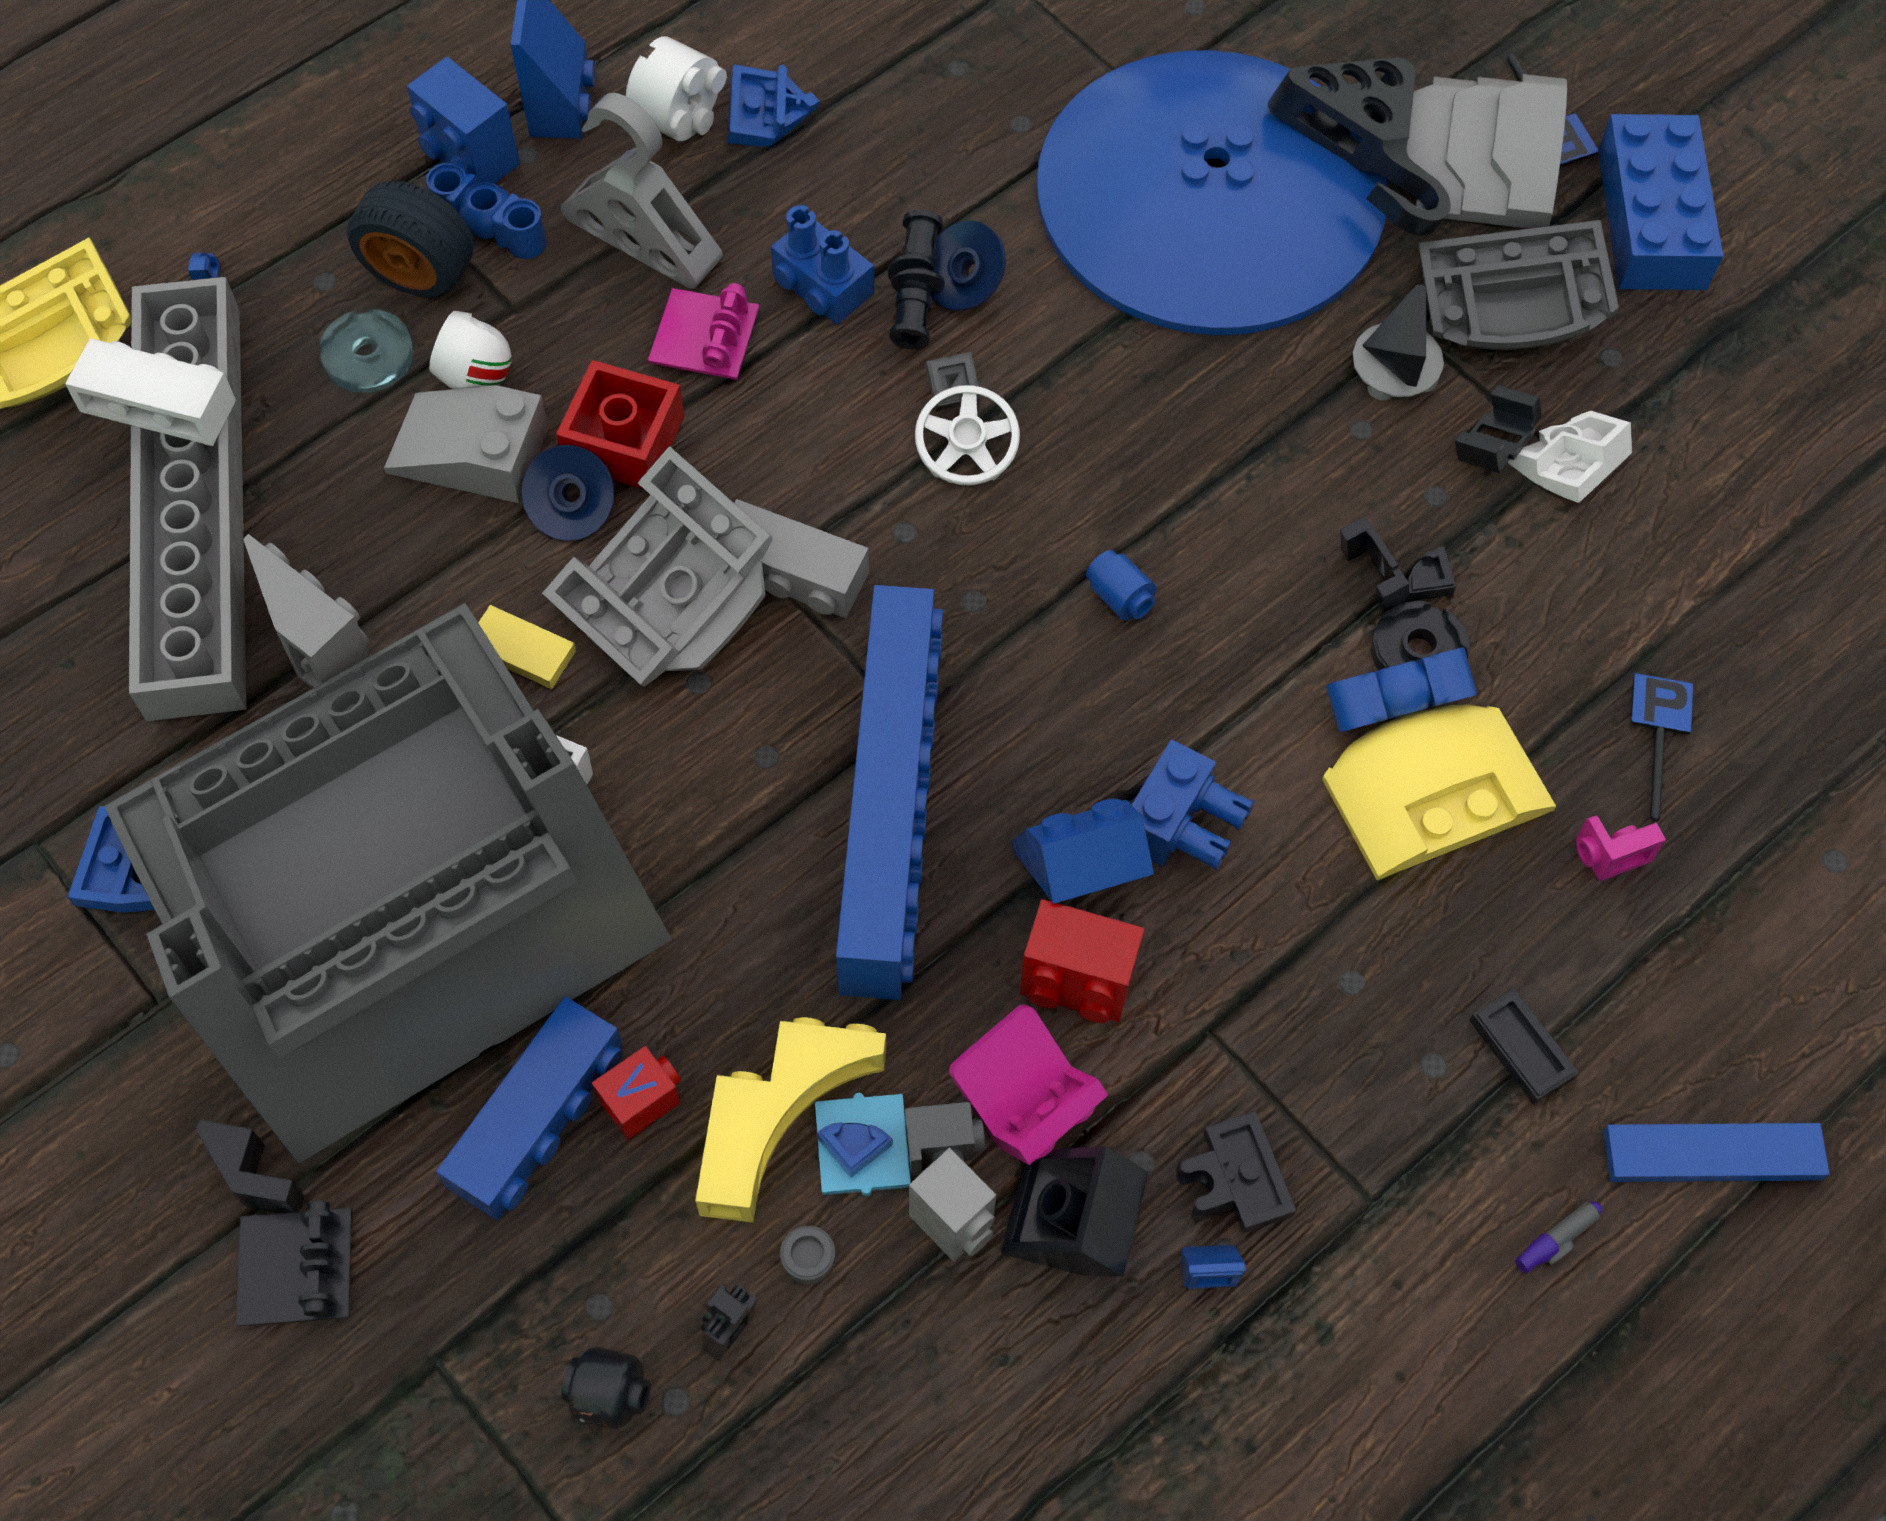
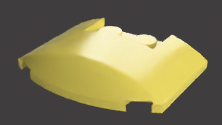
(51, 317)
(1434, 785)

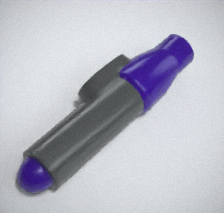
(1558, 1240)

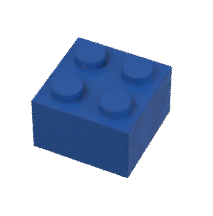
(463, 122)

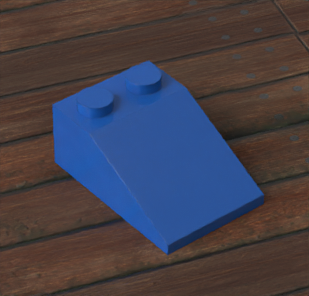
(551, 70)
(1086, 850)

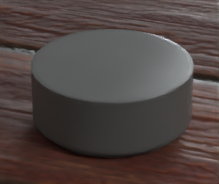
(807, 1255)

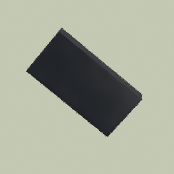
(1523, 1046)

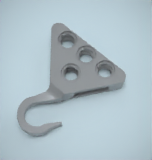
(650, 201)

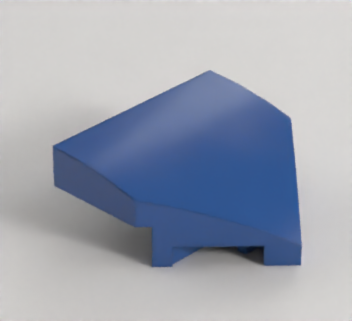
(764, 105)

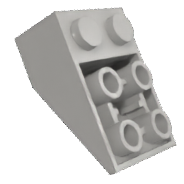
(313, 628)

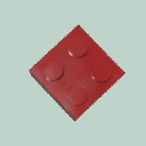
(623, 419)
(1080, 962)

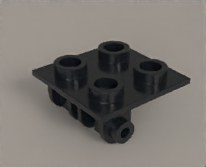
(294, 1266)

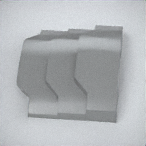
(1492, 146)
(670, 578)

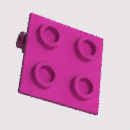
(705, 331)

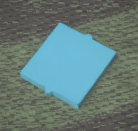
(886, 1171)

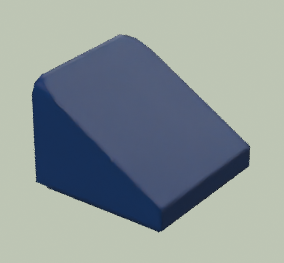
(1211, 1266)

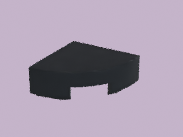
(1431, 576)

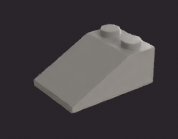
(471, 439)

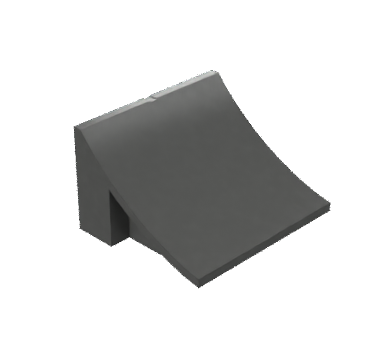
(380, 883)

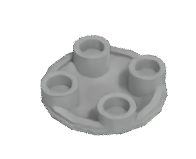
(1383, 383)

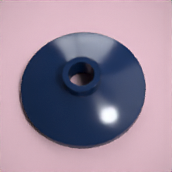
(957, 251)
(546, 492)

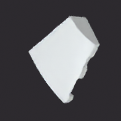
(1576, 454)

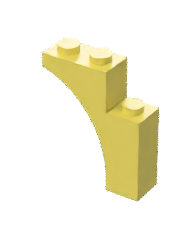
(754, 1114)

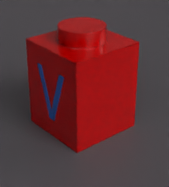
(638, 1091)

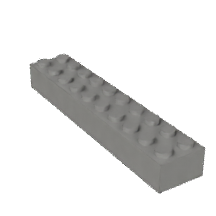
(187, 520)

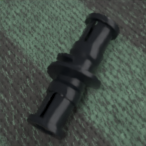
(915, 280)

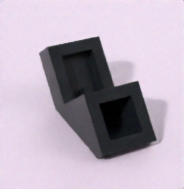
(237, 1156)

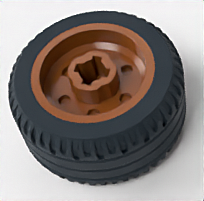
(410, 239)

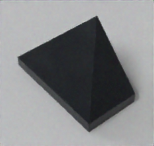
(1402, 338)

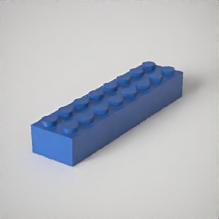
(890, 795)

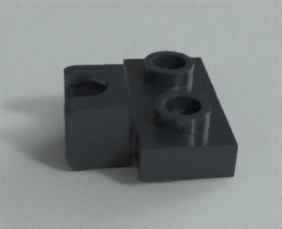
(1238, 1175)

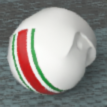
(470, 353)

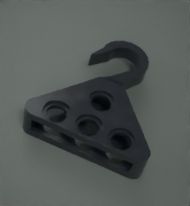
(1378, 114)

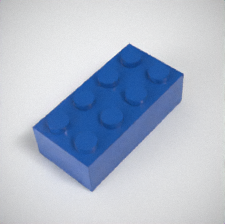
(1659, 202)

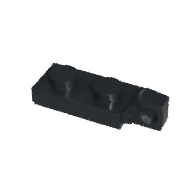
(726, 1319)

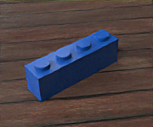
(531, 1109)

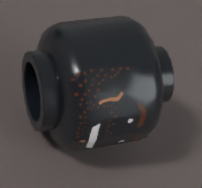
(605, 1387)

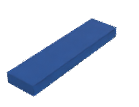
(1715, 1152)

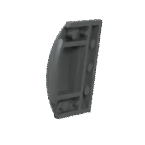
(1519, 286)

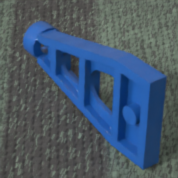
(105, 873)

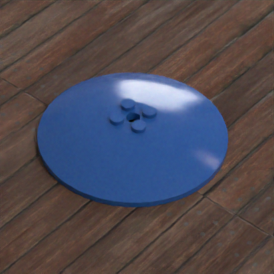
(1195, 242)

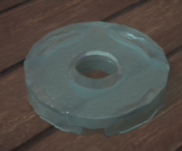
(370, 371)

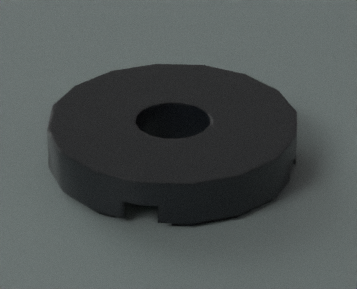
(1414, 621)

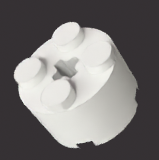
(677, 88)

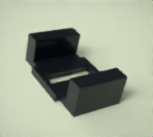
(1511, 413)
(1362, 538)

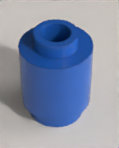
(1121, 585)

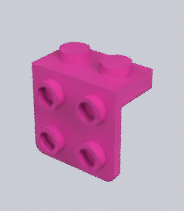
(1024, 1086)

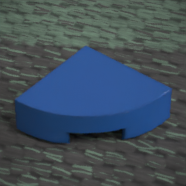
(204, 266)
(854, 1144)

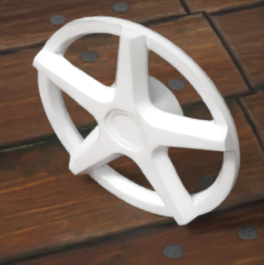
(967, 436)

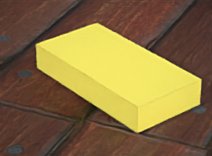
(527, 647)

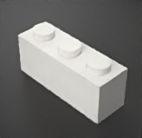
(151, 391)

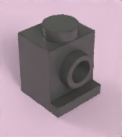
(938, 1127)

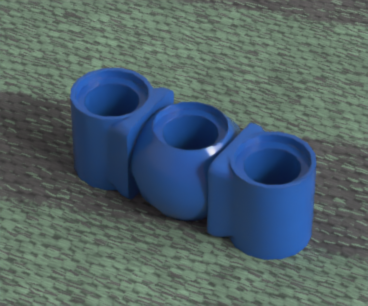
(491, 210)
(1401, 689)

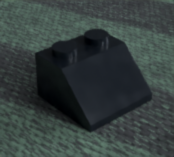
(1076, 1211)

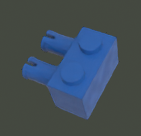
(821, 266)
(1171, 796)

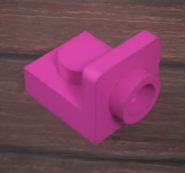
(1621, 851)

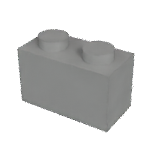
(952, 1206)

